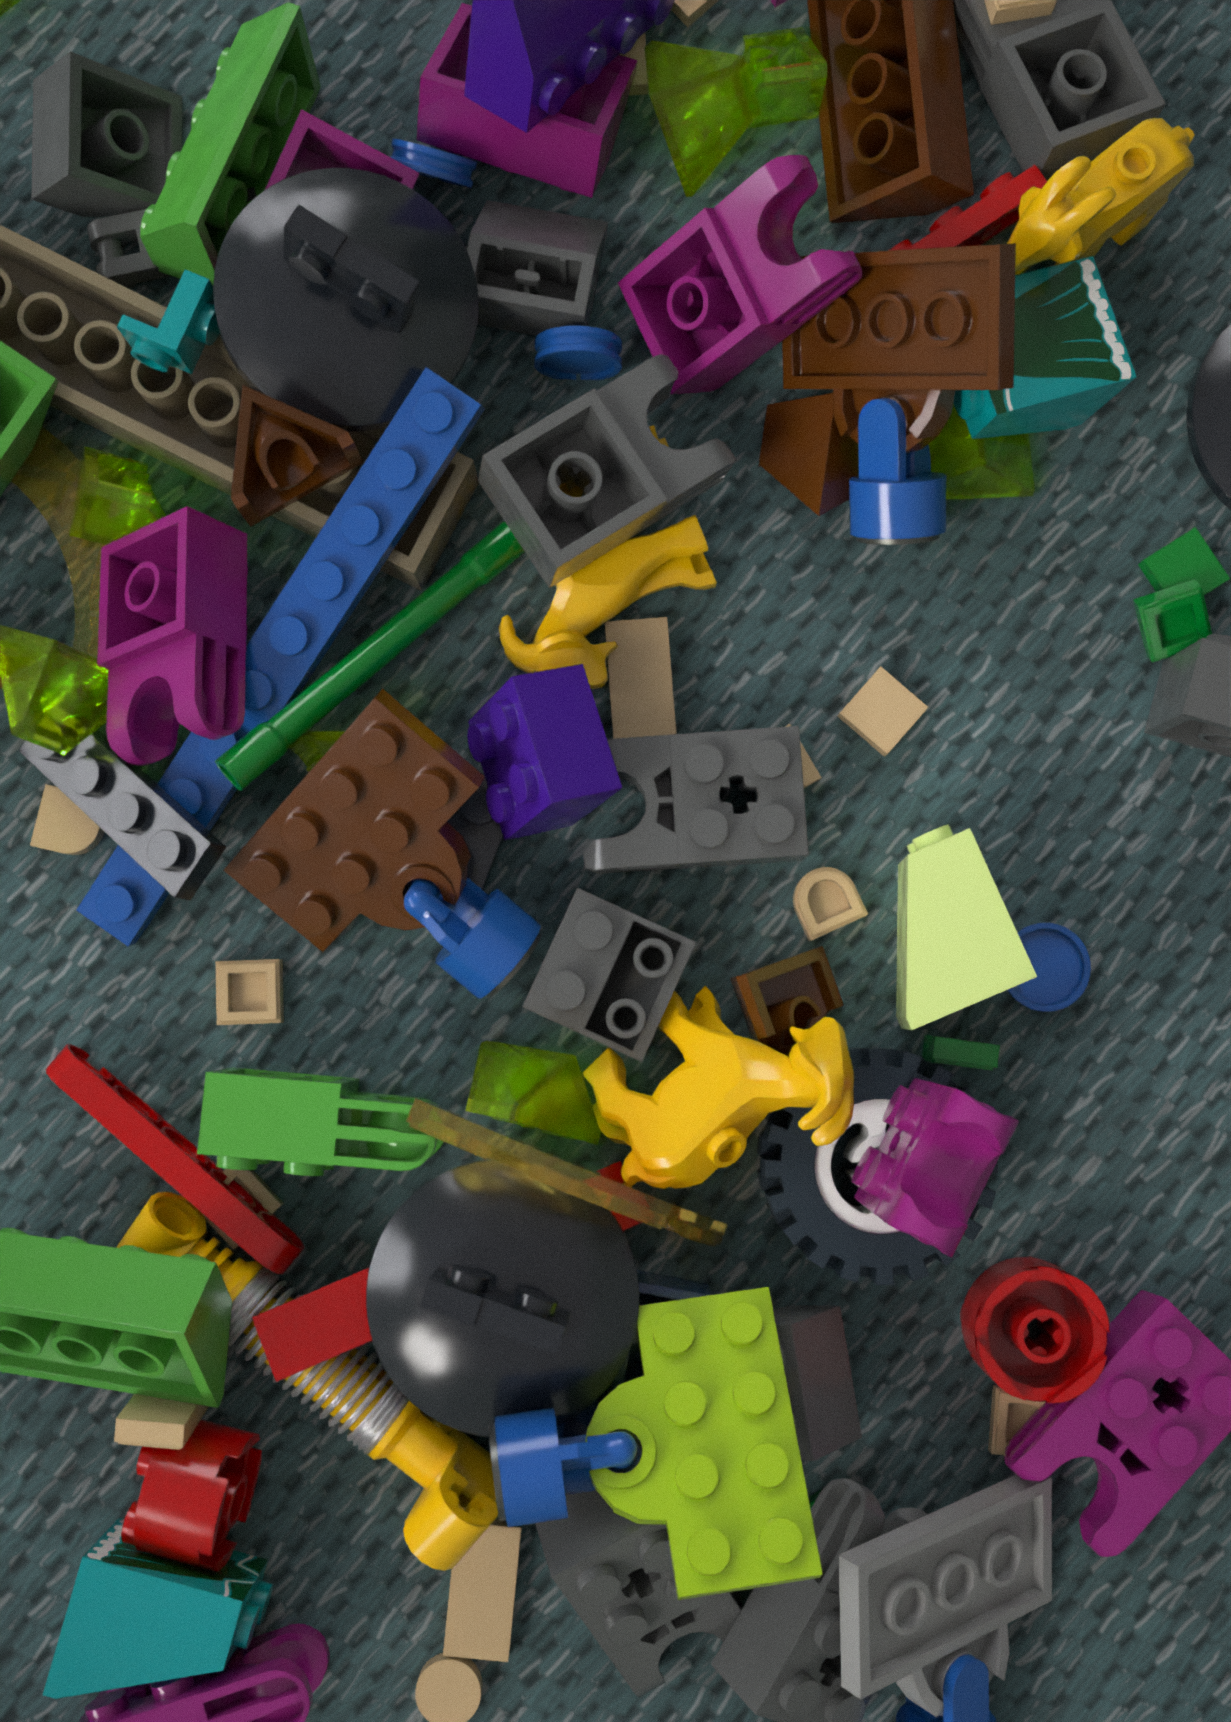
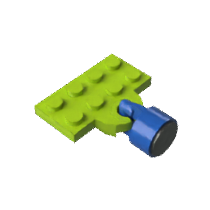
(685, 1446)

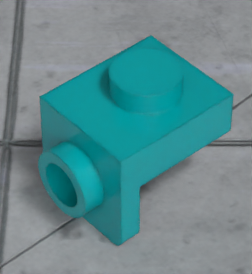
(183, 331)

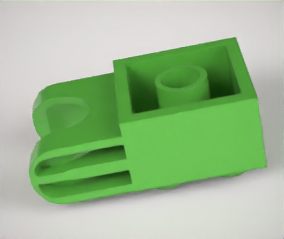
(306, 1123)

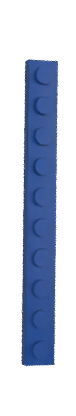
(303, 622)

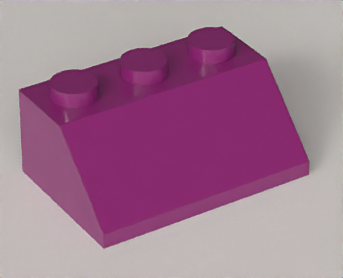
(560, 150)

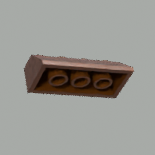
(891, 108)

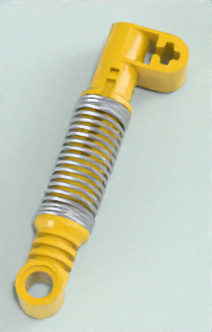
(353, 1389)

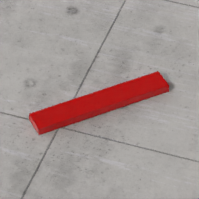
(334, 1318)

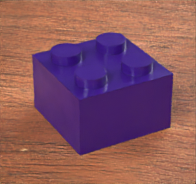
(543, 752)

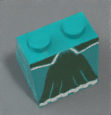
(1064, 356)
(152, 1618)

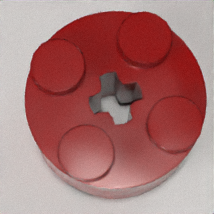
(1069, 1314)
(194, 1496)

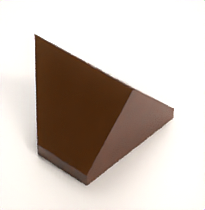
(807, 452)
(284, 455)
(786, 995)

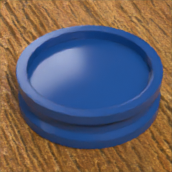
(434, 162)
(578, 350)
(1060, 968)

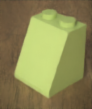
(951, 930)

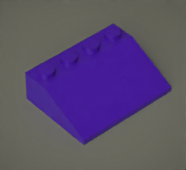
(540, 52)

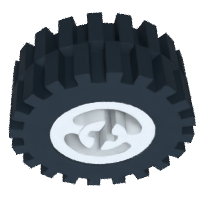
(802, 1189)

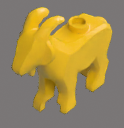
(1102, 197)
(606, 589)
(719, 1094)

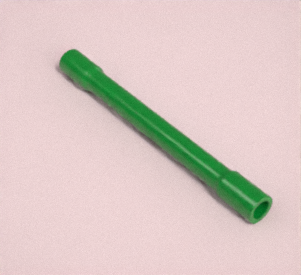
(271, 739)

